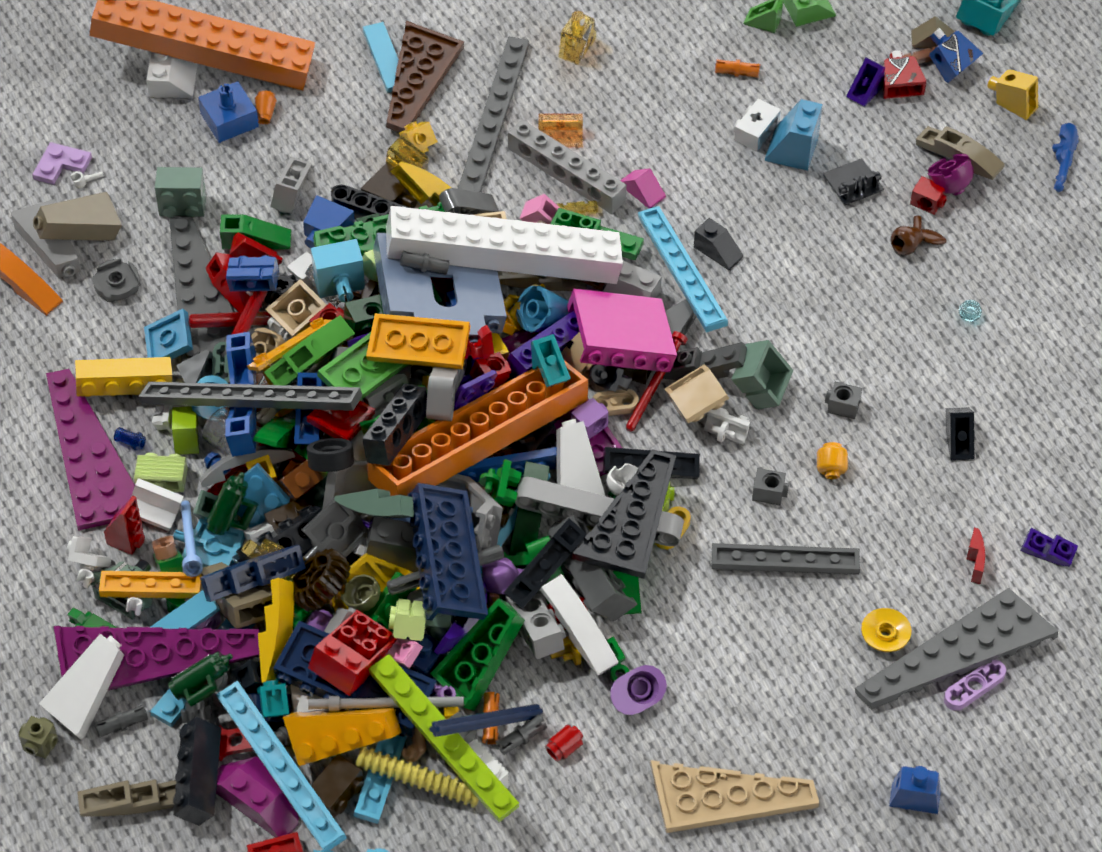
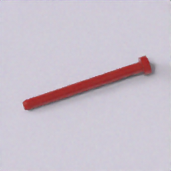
(678, 339)

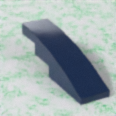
(252, 573)

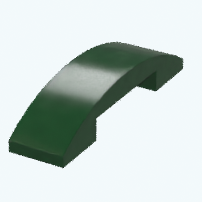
(527, 522)

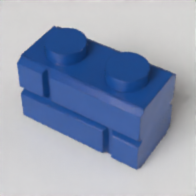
(252, 273)

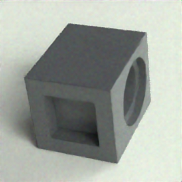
(843, 400)
(766, 479)

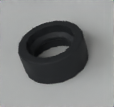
(330, 455)

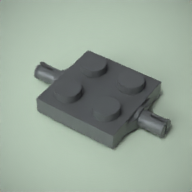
(335, 529)

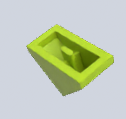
(185, 430)

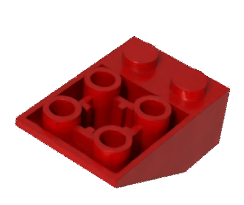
(350, 651)

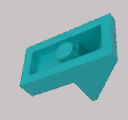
(549, 360)

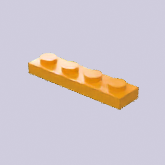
(148, 584)

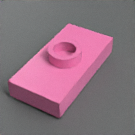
(404, 652)

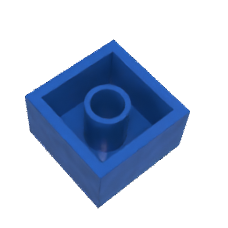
(228, 111)

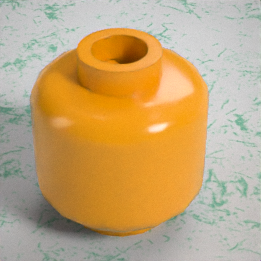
(832, 460)

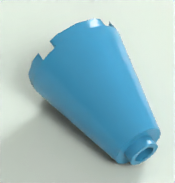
(540, 309)

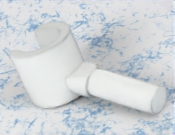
(80, 180)

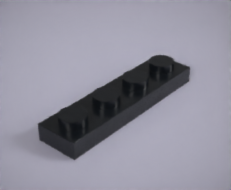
(685, 465)

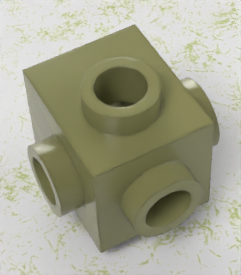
(38, 736)

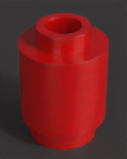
(564, 743)

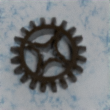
(320, 580)

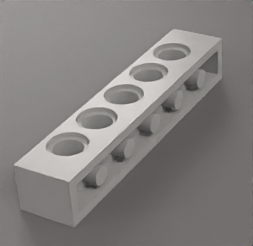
(567, 166)

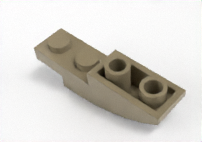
(952, 142)

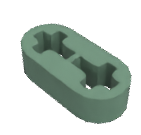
(218, 363)

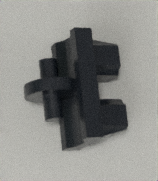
(610, 377)

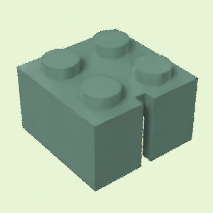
(180, 191)
(763, 375)

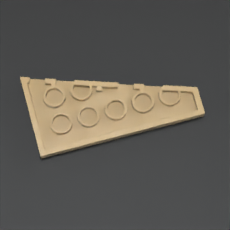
(719, 796)

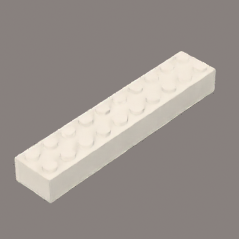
(505, 244)

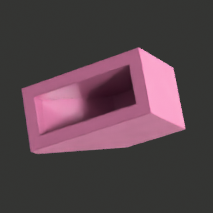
(538, 209)

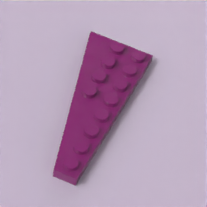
(92, 466)
(156, 651)

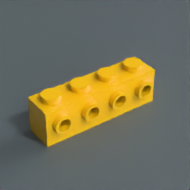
(120, 376)

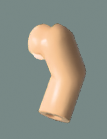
(416, 749)

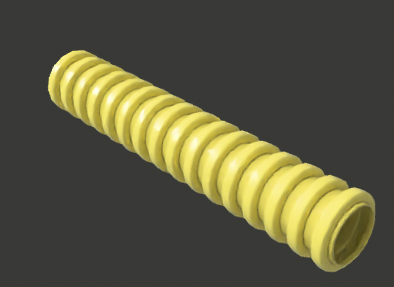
(415, 776)

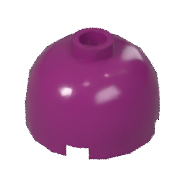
(952, 174)

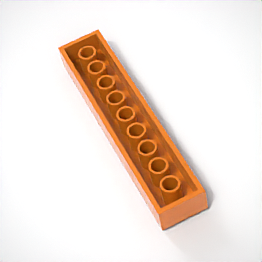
(204, 40)
(479, 430)

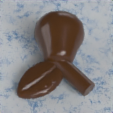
(906, 239)

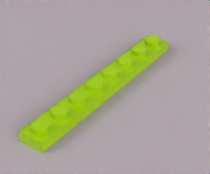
(450, 747)

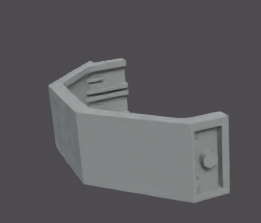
(485, 514)

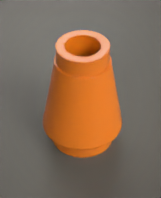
(265, 104)

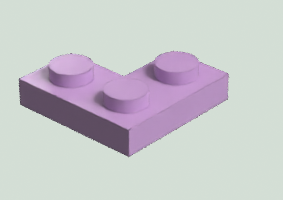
(60, 157)

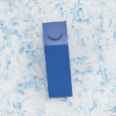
(304, 431)

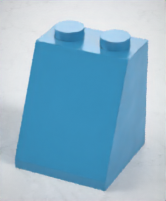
(796, 136)

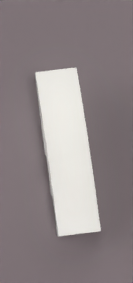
(580, 625)

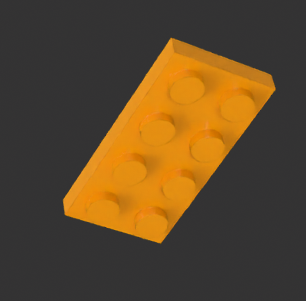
(418, 341)

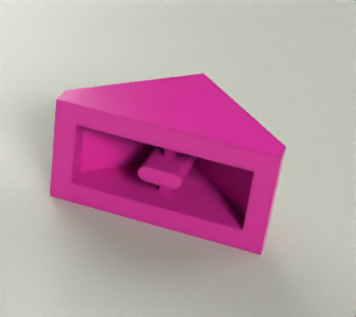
(644, 187)

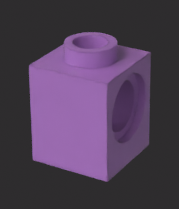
(594, 416)

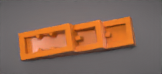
(27, 282)

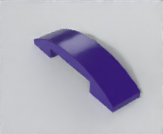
(456, 633)

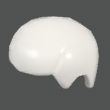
(619, 477)

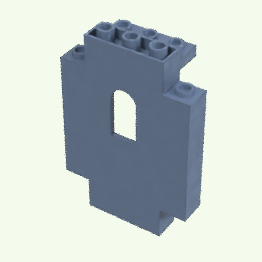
(410, 293)

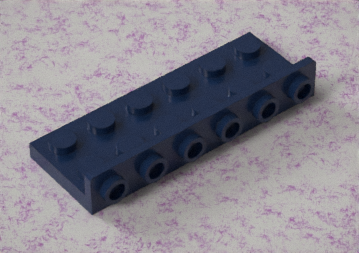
(447, 553)
(293, 670)

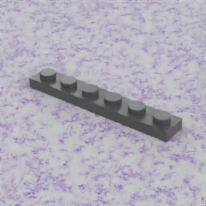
(785, 558)

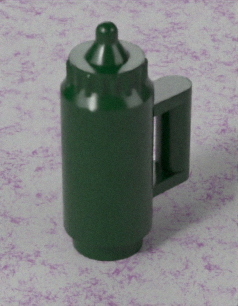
(228, 505)
(199, 679)

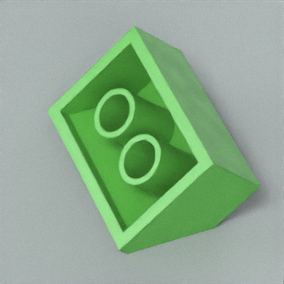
(808, 11)

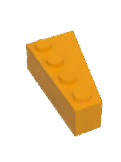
(328, 733)

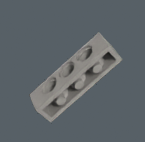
(539, 627)

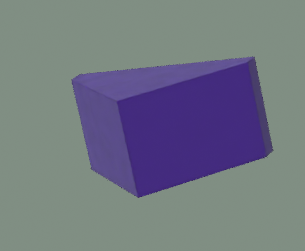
(867, 82)

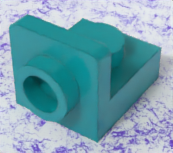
(273, 699)

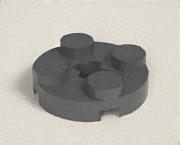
(120, 290)

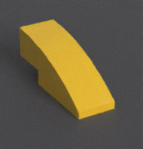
(420, 182)

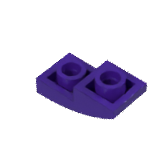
(1052, 550)

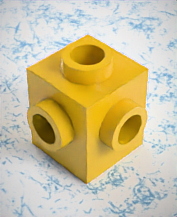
(420, 135)

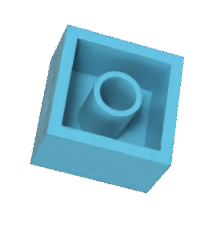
(338, 269)

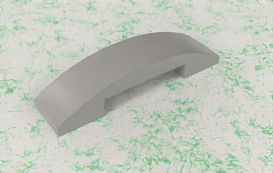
(215, 472)

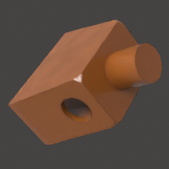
(300, 480)

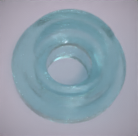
(970, 305)

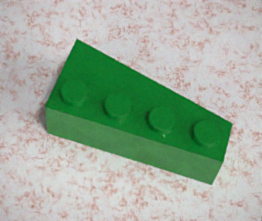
(479, 654)

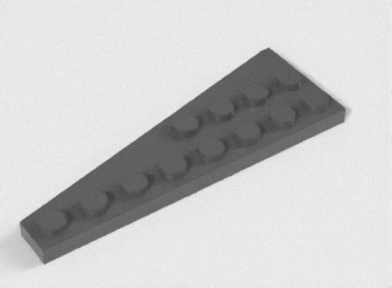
(193, 285)

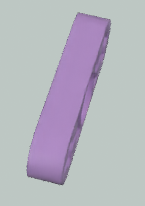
(977, 675)

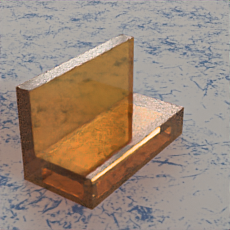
(563, 127)

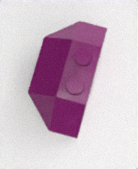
(256, 795)

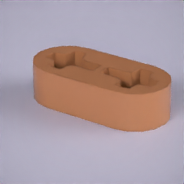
(164, 548)

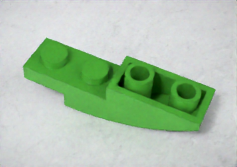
(310, 351)

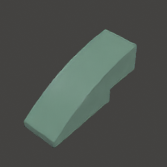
(378, 503)

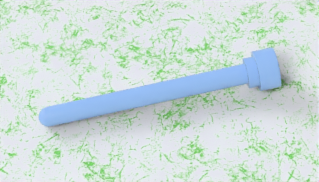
(191, 563)

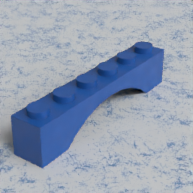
(241, 422)

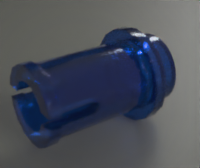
(129, 438)

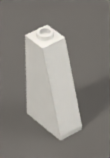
(576, 460)
(84, 685)

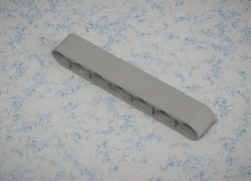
(565, 501)

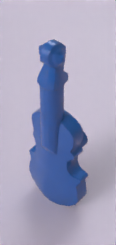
(1064, 152)

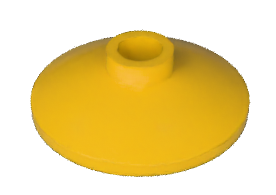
(887, 621)

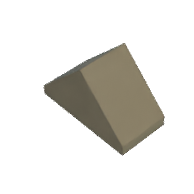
(921, 35)

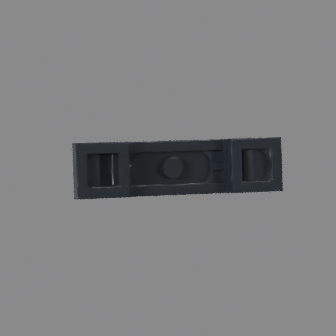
(545, 563)

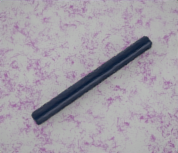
(485, 720)

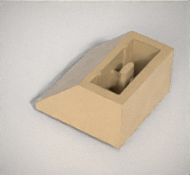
(696, 394)

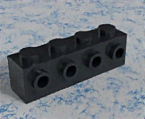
(197, 771)

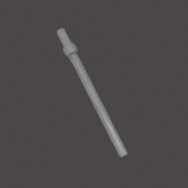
(334, 703)

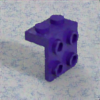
(471, 388)

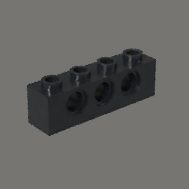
(395, 425)
(288, 528)

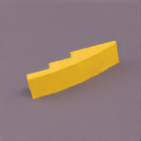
(278, 626)

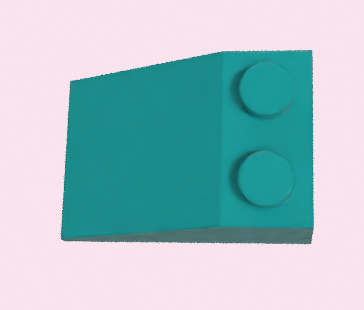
(986, 14)

